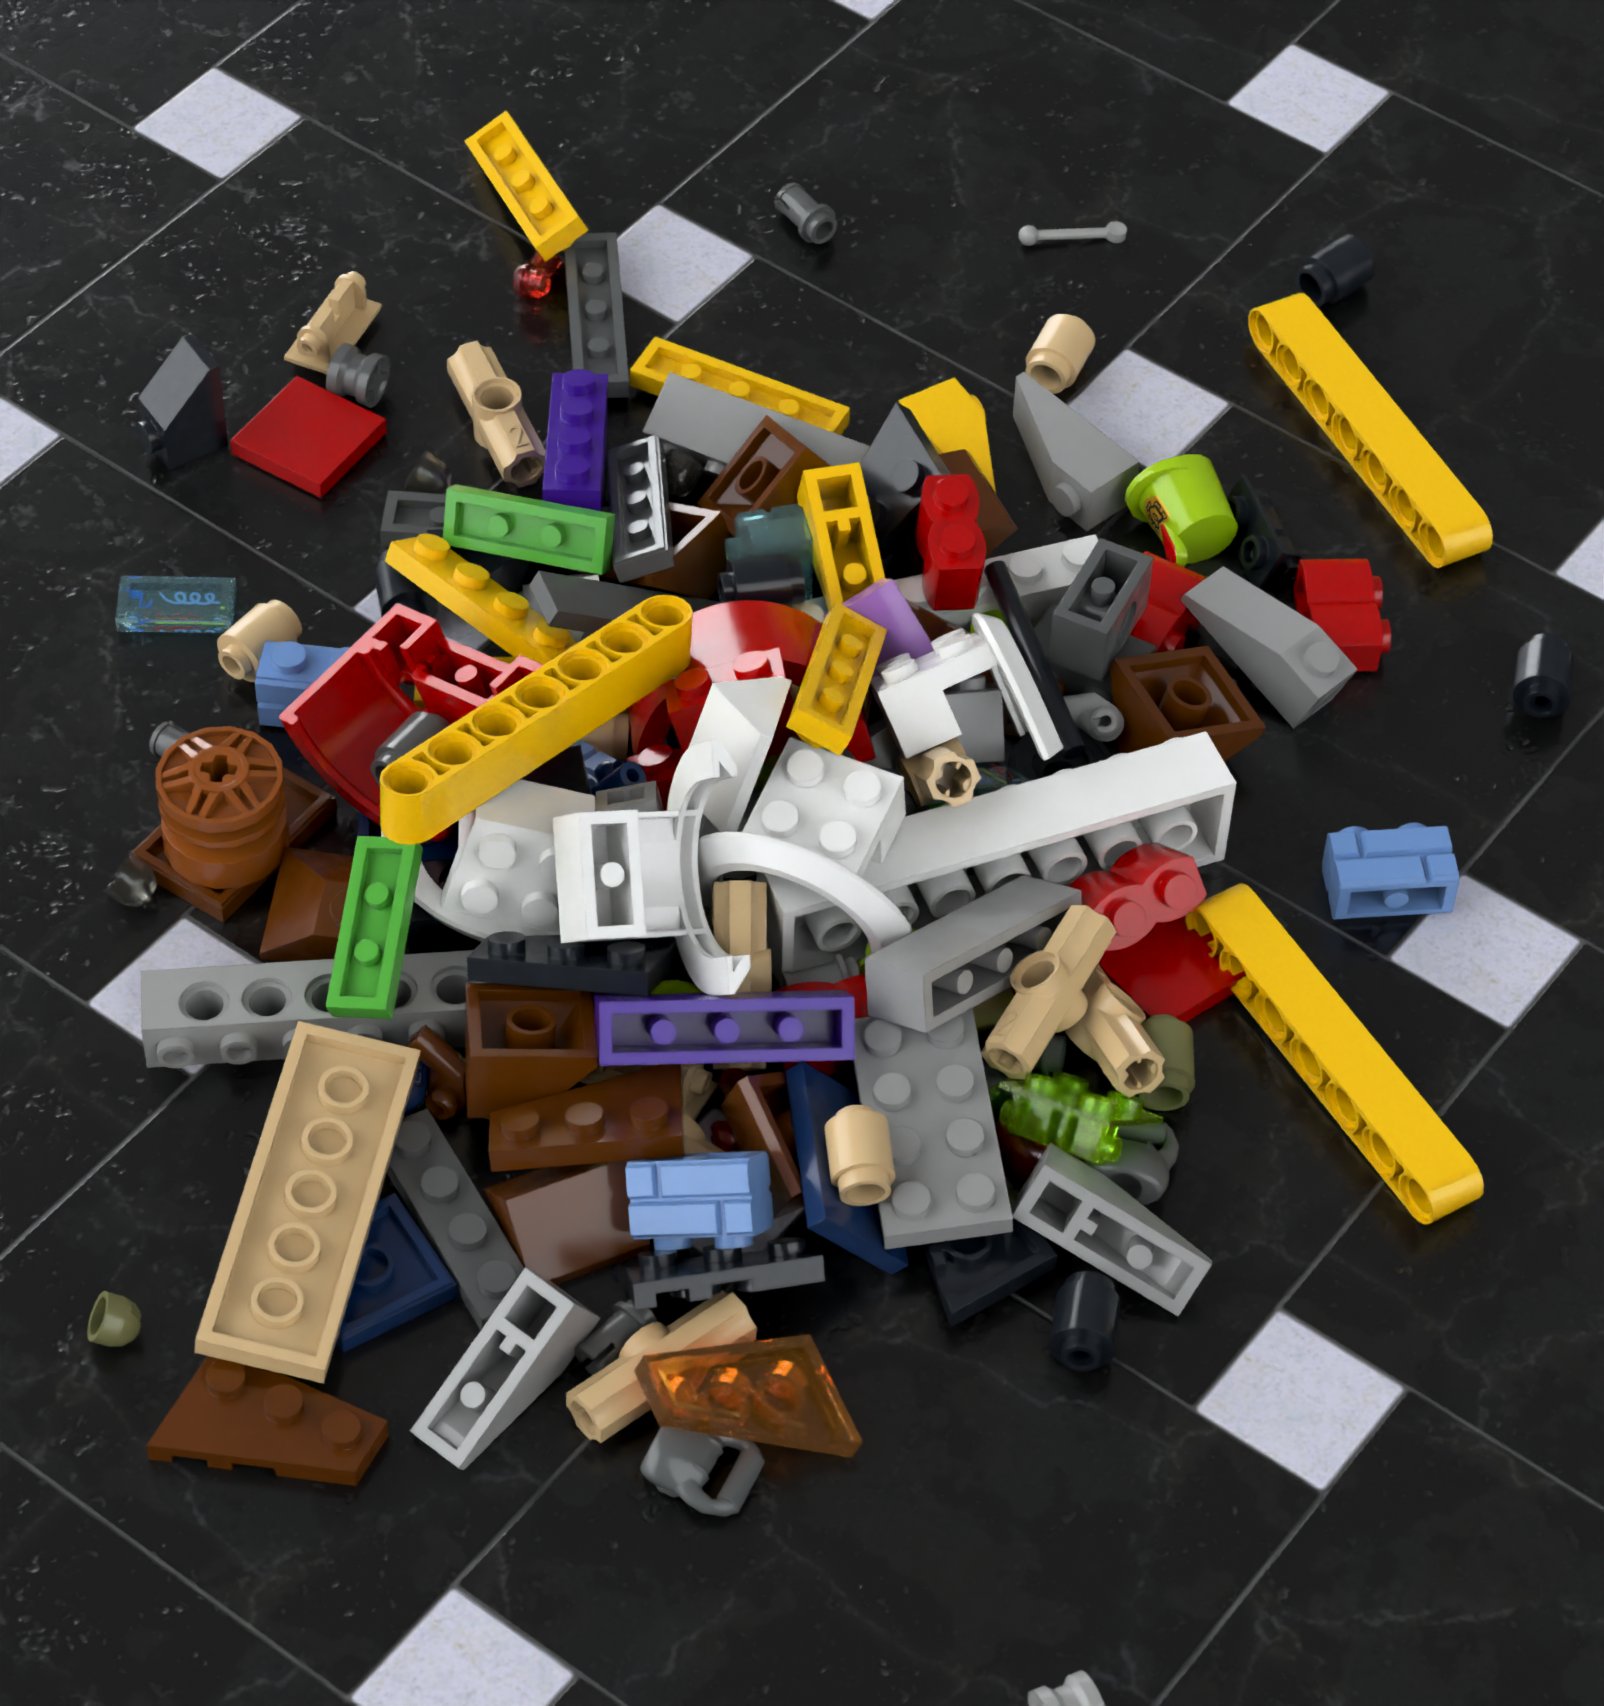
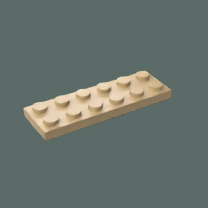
(308, 1203)

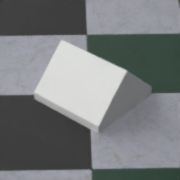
(744, 722)

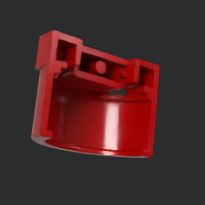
(729, 645)
(360, 705)

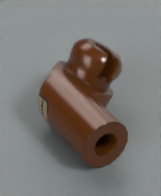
(446, 1073)

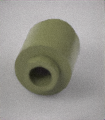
(1176, 1045)

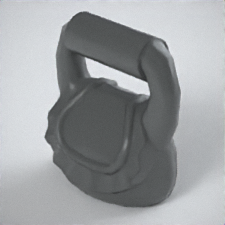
(1140, 1166)
(682, 1462)

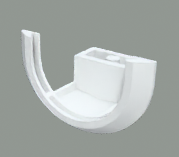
(914, 698)
(820, 829)
(504, 864)
(639, 873)

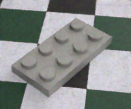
(939, 1129)

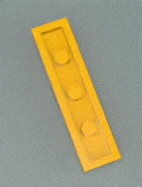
(526, 186)
(664, 357)
(477, 598)
(836, 679)

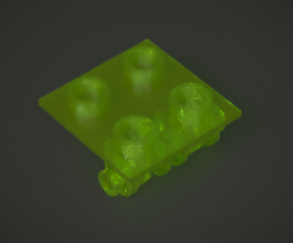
(1070, 1115)

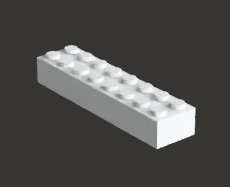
(1037, 829)

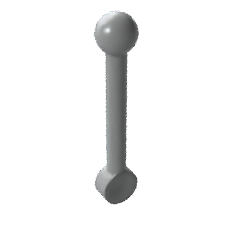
(1114, 232)

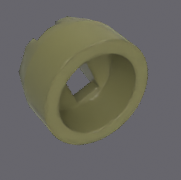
(113, 1320)

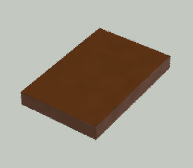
(306, 810)

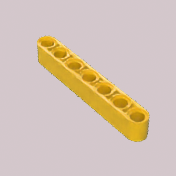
(1370, 430)
(534, 720)
(1338, 1057)

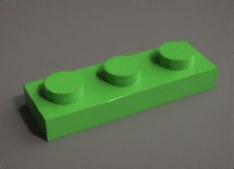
(528, 529)
(374, 929)

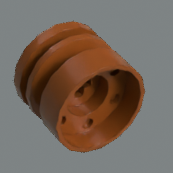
(222, 807)

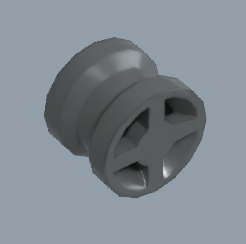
(358, 375)

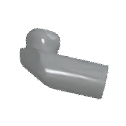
(1095, 716)

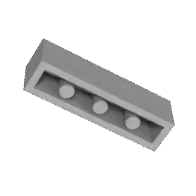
(717, 424)
(964, 954)

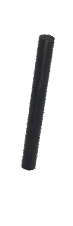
(1034, 657)

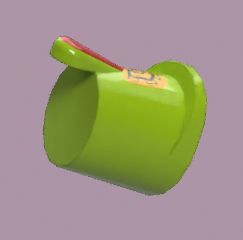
(1183, 507)

